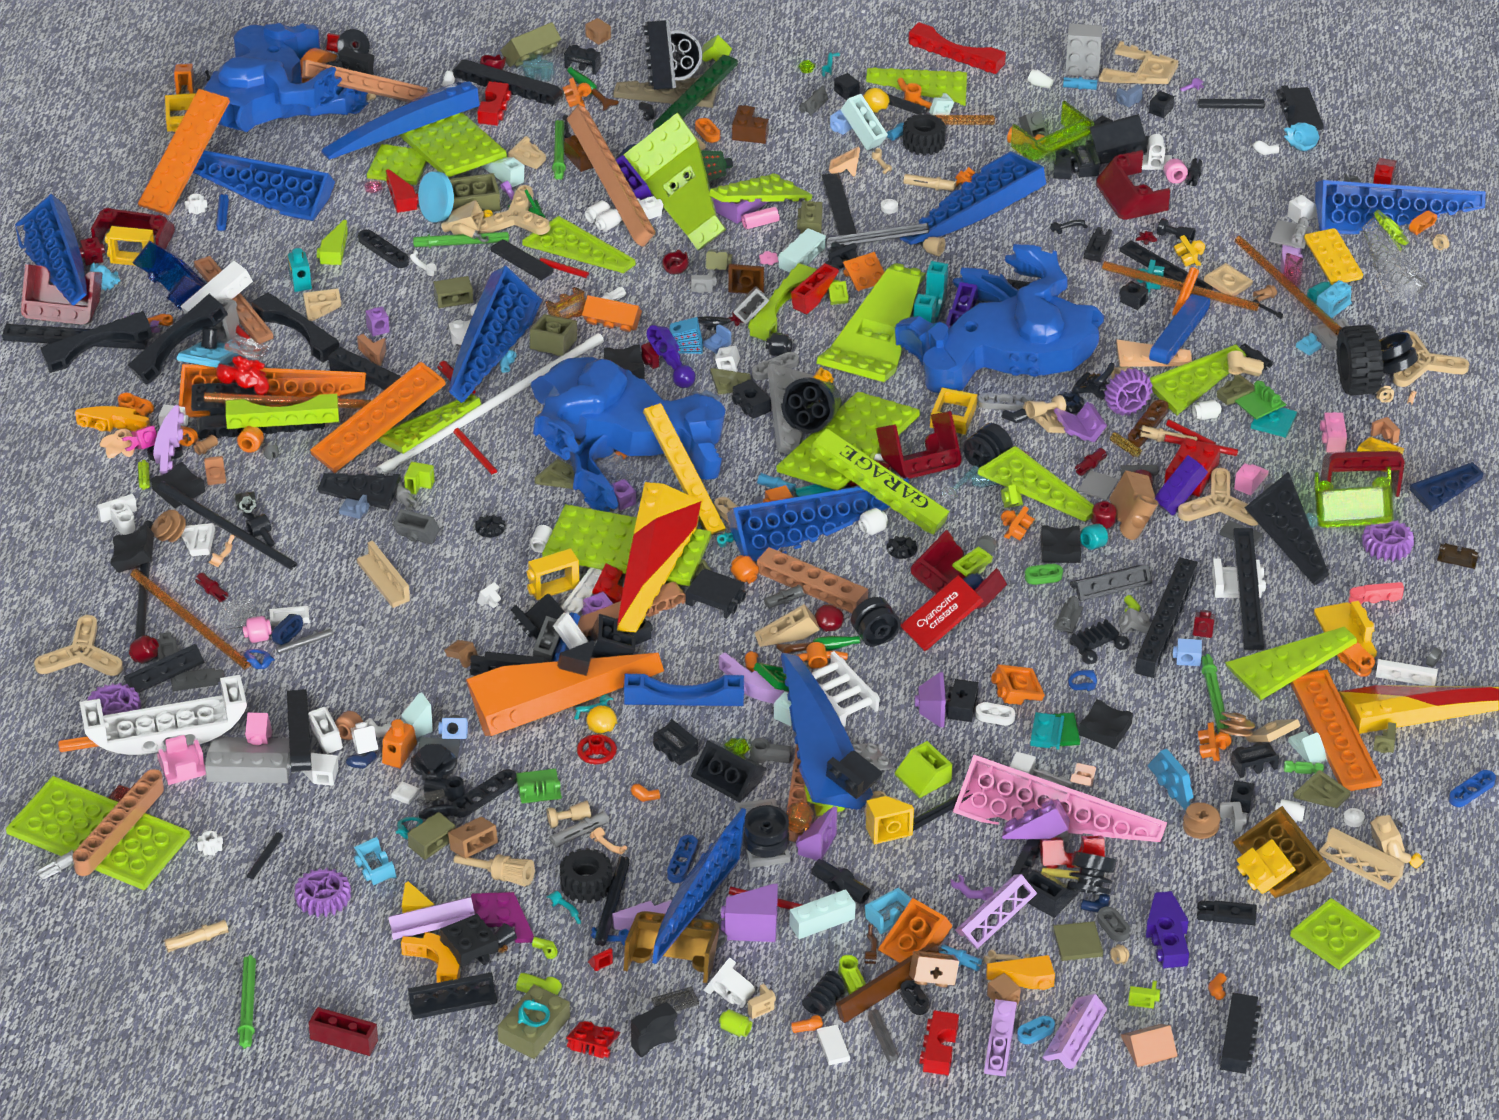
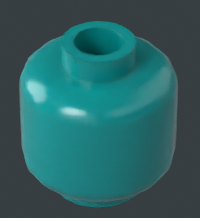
(1094, 536)

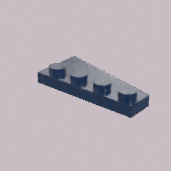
(1446, 485)

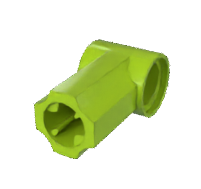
(850, 973)
(526, 981)

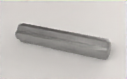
(883, 1035)

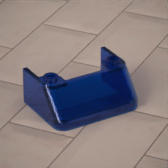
(170, 272)

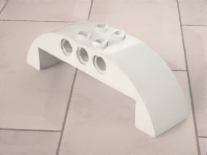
(148, 728)

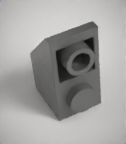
(1033, 124)

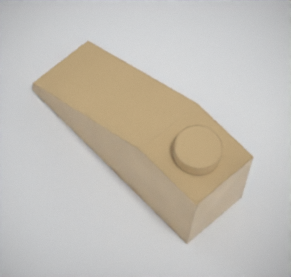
(791, 627)

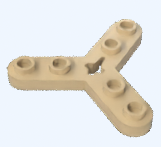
(525, 219)
(1430, 362)
(1212, 503)
(70, 655)

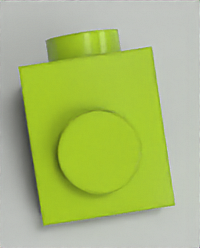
(1011, 497)

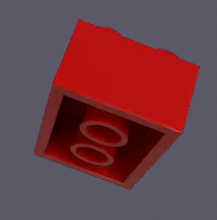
(1203, 453)

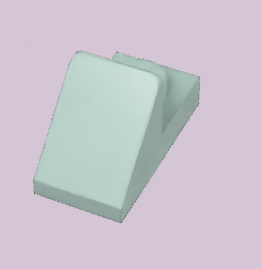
(1308, 746)

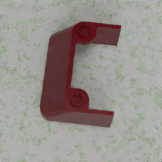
(1124, 197)
(110, 217)
(940, 454)
(1365, 461)

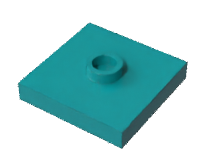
(1276, 423)

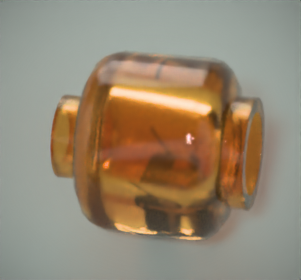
(799, 816)

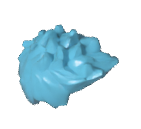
(1302, 136)
(108, 279)

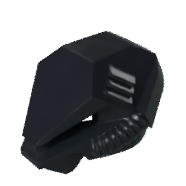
(433, 762)

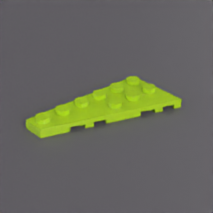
(932, 82)
(766, 188)
(577, 244)
(1190, 381)
(416, 430)
(1036, 482)
(1277, 667)

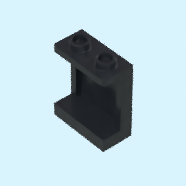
(716, 591)

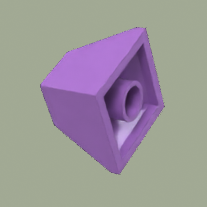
(932, 699)
(819, 836)

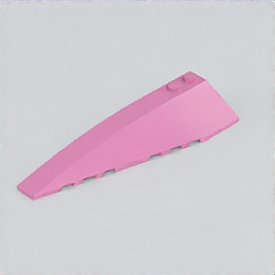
(1010, 793)

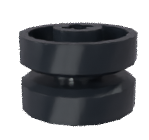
(1397, 352)
(875, 621)
(766, 831)

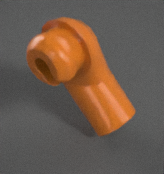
(164, 319)
(1215, 986)

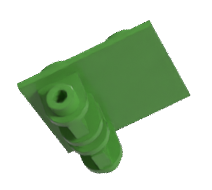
(1260, 401)
(538, 786)

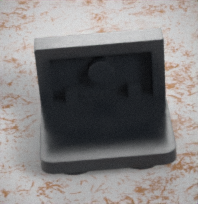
(535, 616)
(853, 773)

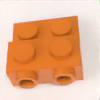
(1017, 684)

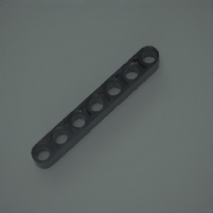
(518, 84)
(217, 426)
(299, 730)

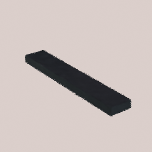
(838, 204)
(1171, 271)

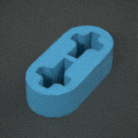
(1037, 1032)

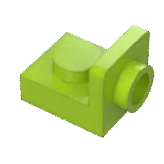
(838, 292)
(1144, 996)

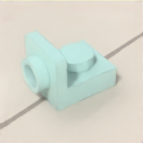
(941, 105)

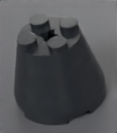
(687, 56)
(802, 404)

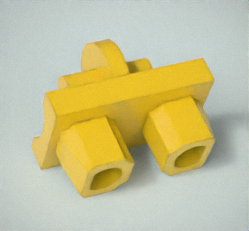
(1192, 250)

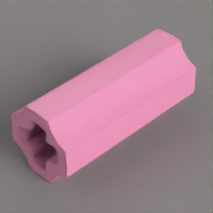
(760, 218)

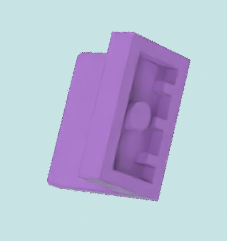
(1085, 425)

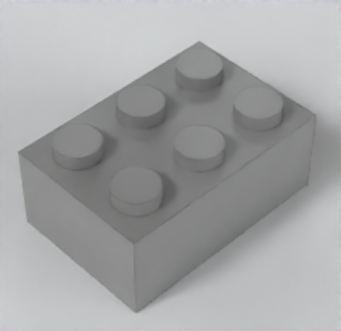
(1083, 50)

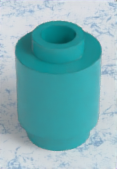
(1316, 290)

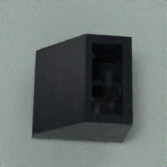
(1051, 893)

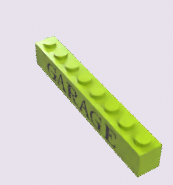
(879, 481)

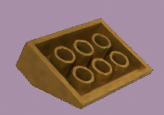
(1295, 846)

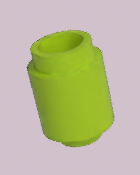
(735, 1023)

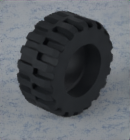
(1359, 359)

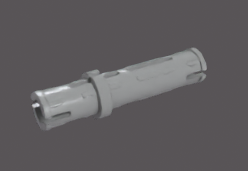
(579, 829)

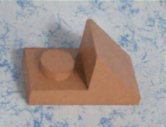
(373, 351)

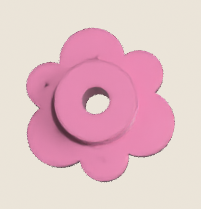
(768, 258)

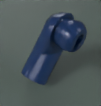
(359, 761)
(1095, 906)

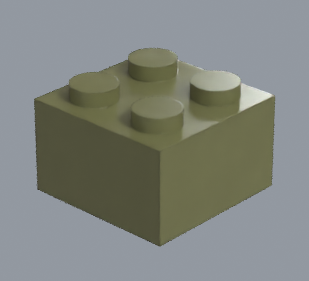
(553, 334)

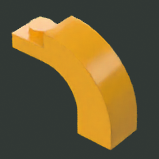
(433, 949)

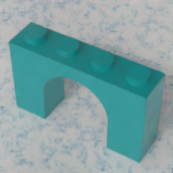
(931, 304)

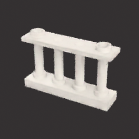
(858, 687)

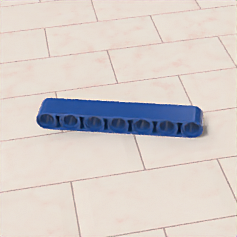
(1179, 329)

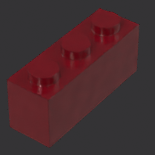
(343, 1031)

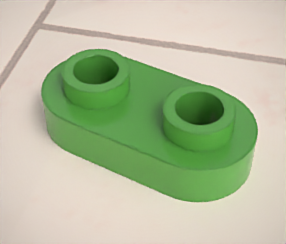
(1043, 574)

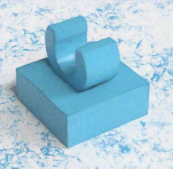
(1309, 344)

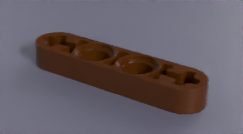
(1151, 412)

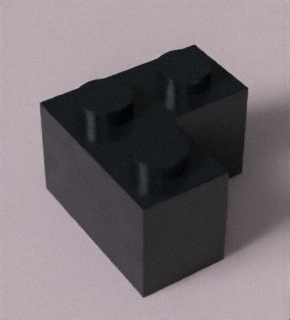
(609, 641)

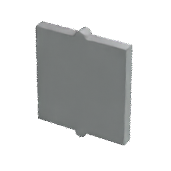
(1098, 485)

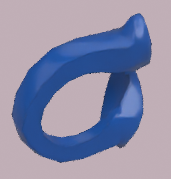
(254, 662)
(1083, 686)

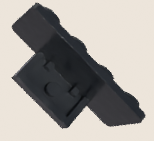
(1299, 106)
(215, 408)

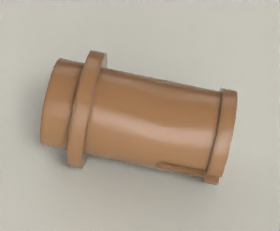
(1269, 291)
(203, 446)

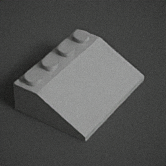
(239, 761)

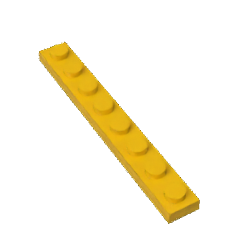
(683, 467)

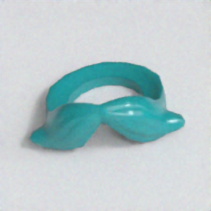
(402, 829)
(531, 1004)

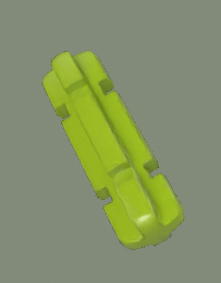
(143, 475)

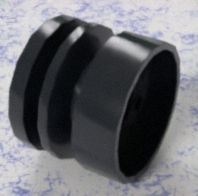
(986, 444)
(1091, 873)

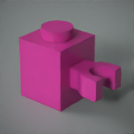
(141, 438)

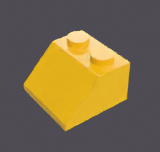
(888, 819)

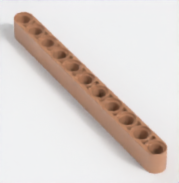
(611, 176)

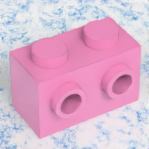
(1334, 432)

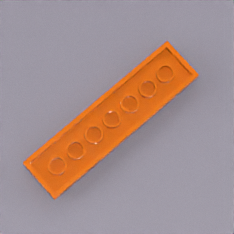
(184, 152)
(377, 417)
(1337, 731)

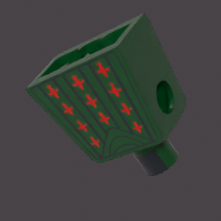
(715, 164)

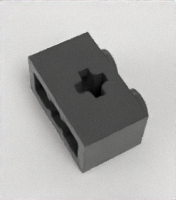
(547, 640)

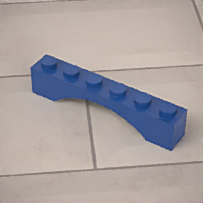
(644, 690)

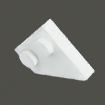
(199, 538)

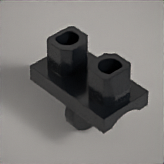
(840, 252)

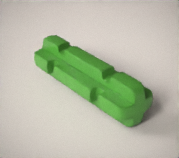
(1302, 767)

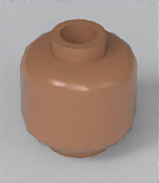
(347, 721)

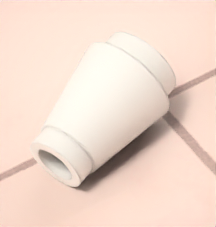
(1040, 79)

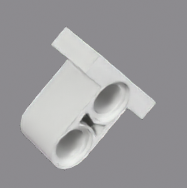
(1155, 154)
(120, 513)
(731, 985)

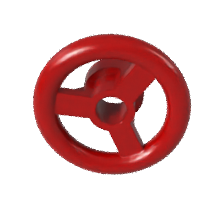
(596, 747)

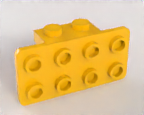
(1333, 256)
(1351, 617)

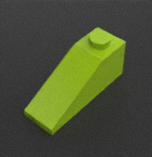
(333, 245)

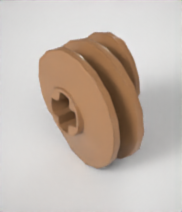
(169, 526)
(1238, 725)
(1201, 820)

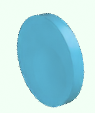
(436, 196)

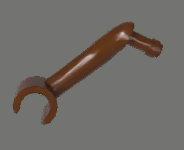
(871, 954)

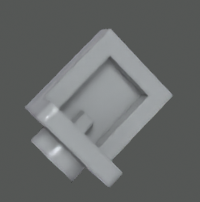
(703, 283)
(1134, 620)
(1234, 811)

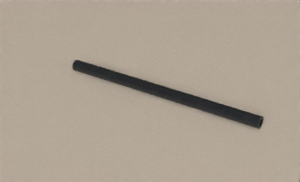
(226, 525)
(142, 597)

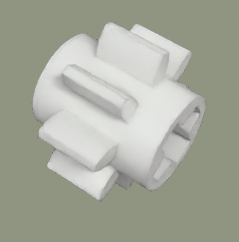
(196, 203)
(210, 843)

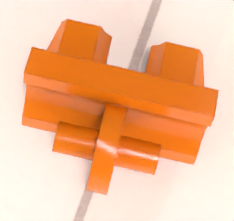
(574, 94)
(1010, 519)
(1215, 742)

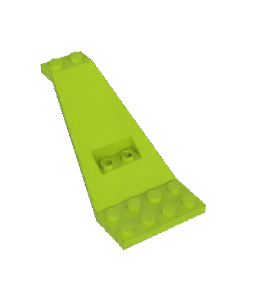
(664, 160)
(869, 339)

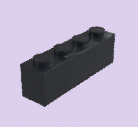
(1239, 1033)

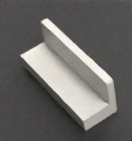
(1406, 673)

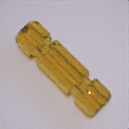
(1125, 444)

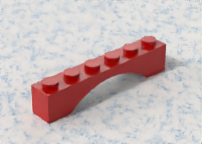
(985, 58)

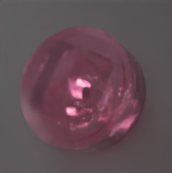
(373, 186)

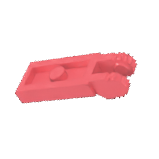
(1377, 592)

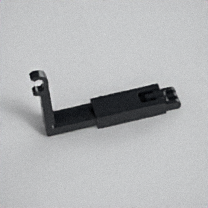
(482, 664)

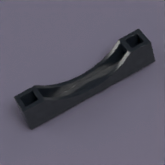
(275, 311)
(128, 329)
(150, 361)
(347, 361)

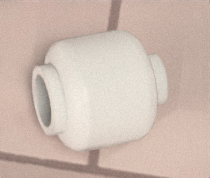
(873, 521)

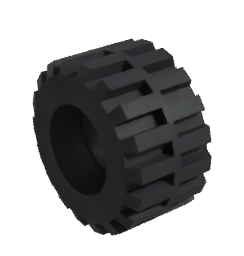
(924, 134)
(590, 886)

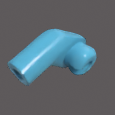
(508, 359)

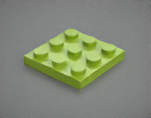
(401, 160)
(1335, 933)

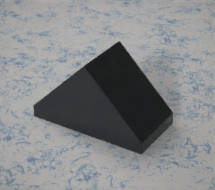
(577, 658)

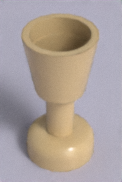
(1037, 408)
(575, 812)

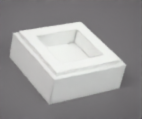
(405, 793)

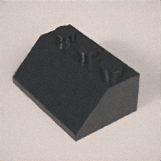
(1118, 138)
(727, 771)

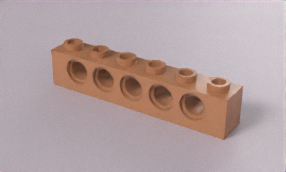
(812, 579)

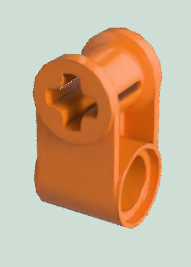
(131, 401)
(1357, 657)

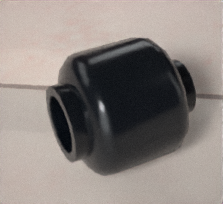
(778, 344)

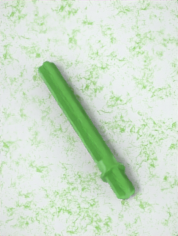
(559, 166)
(445, 240)
(1209, 671)
(246, 1027)

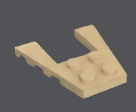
(1152, 70)

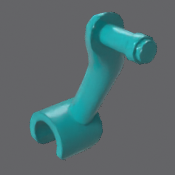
(828, 68)
(603, 702)
(557, 898)

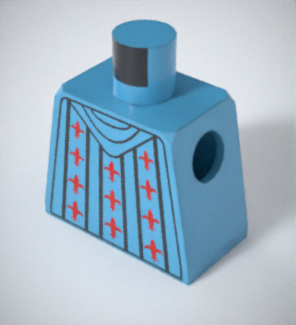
(688, 336)

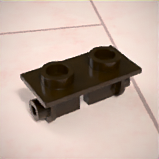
(1465, 557)

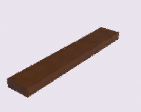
(877, 988)

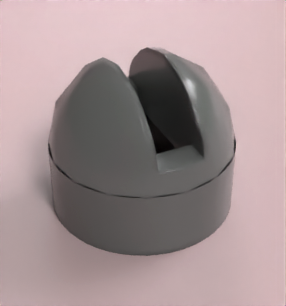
(271, 450)

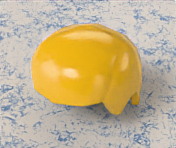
(876, 99)
(601, 719)

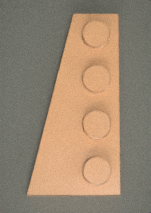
(1137, 355)

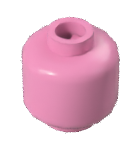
(1175, 171)
(257, 629)

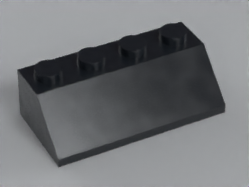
(660, 54)

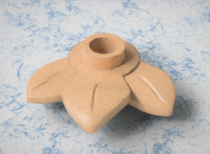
(115, 445)

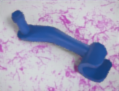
(621, 937)

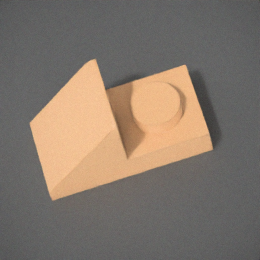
(847, 160)

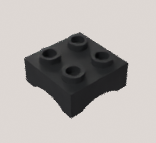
(356, 61)
(628, 359)
(182, 480)
(1060, 544)
(132, 549)
(1105, 724)
(469, 939)
(653, 1028)

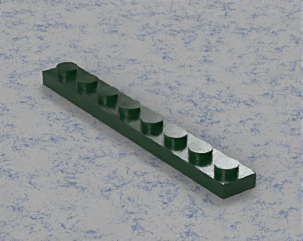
(699, 89)

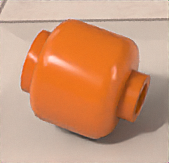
(250, 439)
(744, 569)

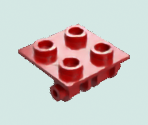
(597, 1037)

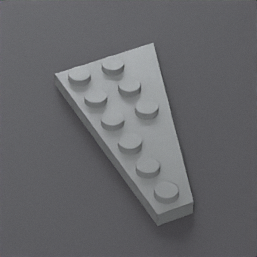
(779, 378)

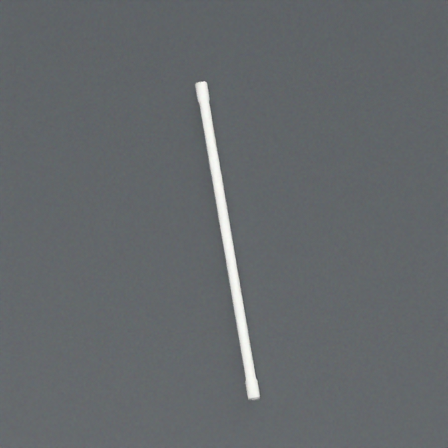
(391, 464)

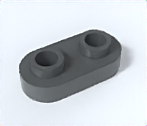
(1114, 925)

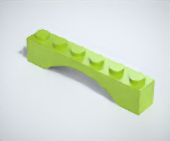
(766, 321)
(316, 410)

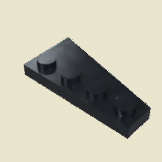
(378, 487)

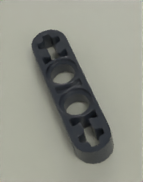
(385, 247)
(482, 792)

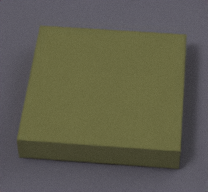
(1078, 941)

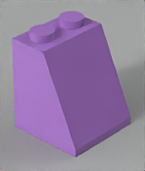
(751, 915)

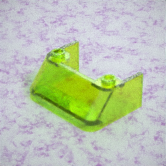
(1075, 129)
(1354, 505)

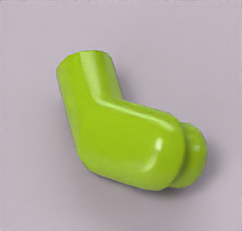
(1131, 603)
(548, 947)

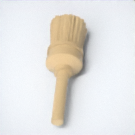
(504, 868)

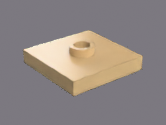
(1228, 280)
(1273, 730)

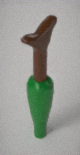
(580, 78)
(830, 642)

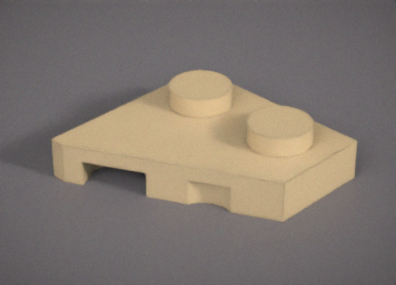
(528, 153)

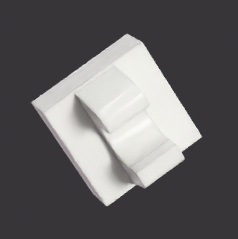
(489, 595)

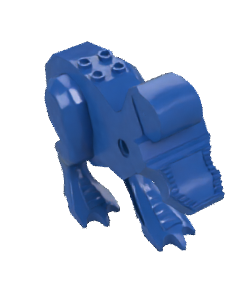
(267, 79)
(1012, 332)
(605, 412)

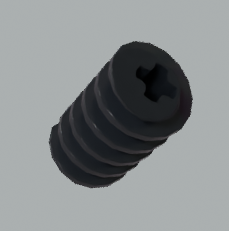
(824, 994)

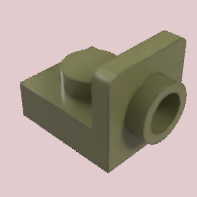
(1387, 741)

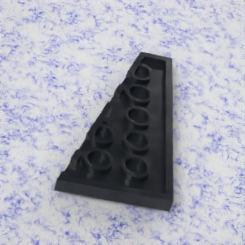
(1285, 521)

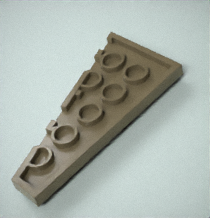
(644, 92)

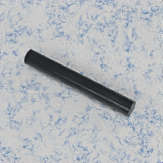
(265, 855)

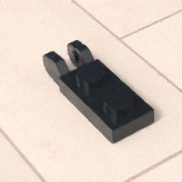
(1097, 245)
(1027, 857)
(1227, 912)

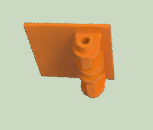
(863, 271)

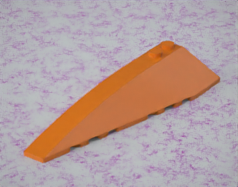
(281, 383)
(532, 691)

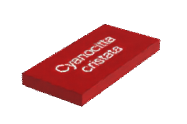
(941, 613)

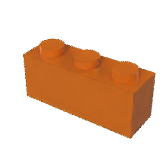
(611, 313)

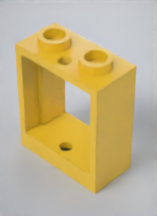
(176, 103)
(126, 234)
(958, 398)
(551, 563)

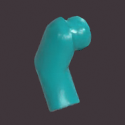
(724, 538)

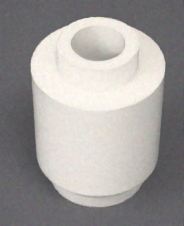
(595, 210)
(608, 220)
(1206, 410)
(540, 538)
(1293, 808)

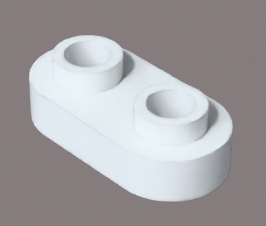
(995, 713)

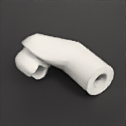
(379, 731)

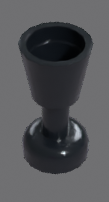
(1164, 227)
(505, 935)

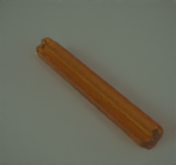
(967, 119)

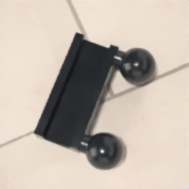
(1096, 637)

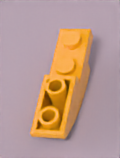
(109, 417)

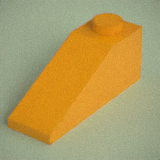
(1025, 972)

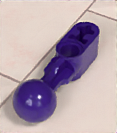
(668, 348)

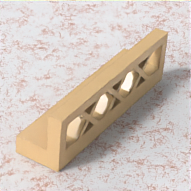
(384, 576)
(1365, 856)

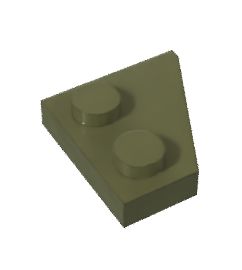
(725, 379)
(1235, 389)
(556, 475)
(1322, 791)

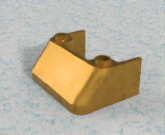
(695, 942)

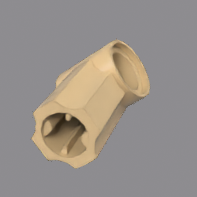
(1240, 364)

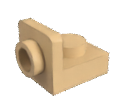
(761, 1004)

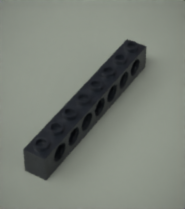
(1166, 617)

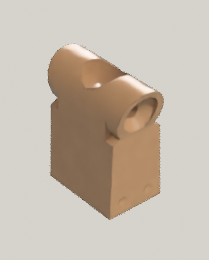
(1134, 503)

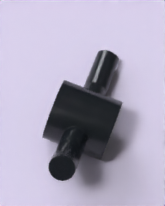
(259, 526)

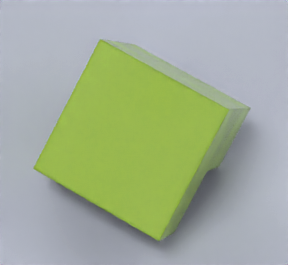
(715, 49)
(419, 476)

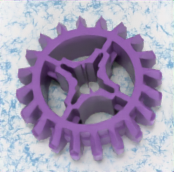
(1128, 391)
(1388, 540)
(113, 698)
(324, 896)

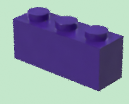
(635, 181)
(1180, 485)

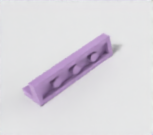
(991, 905)
(430, 917)
(1075, 1034)

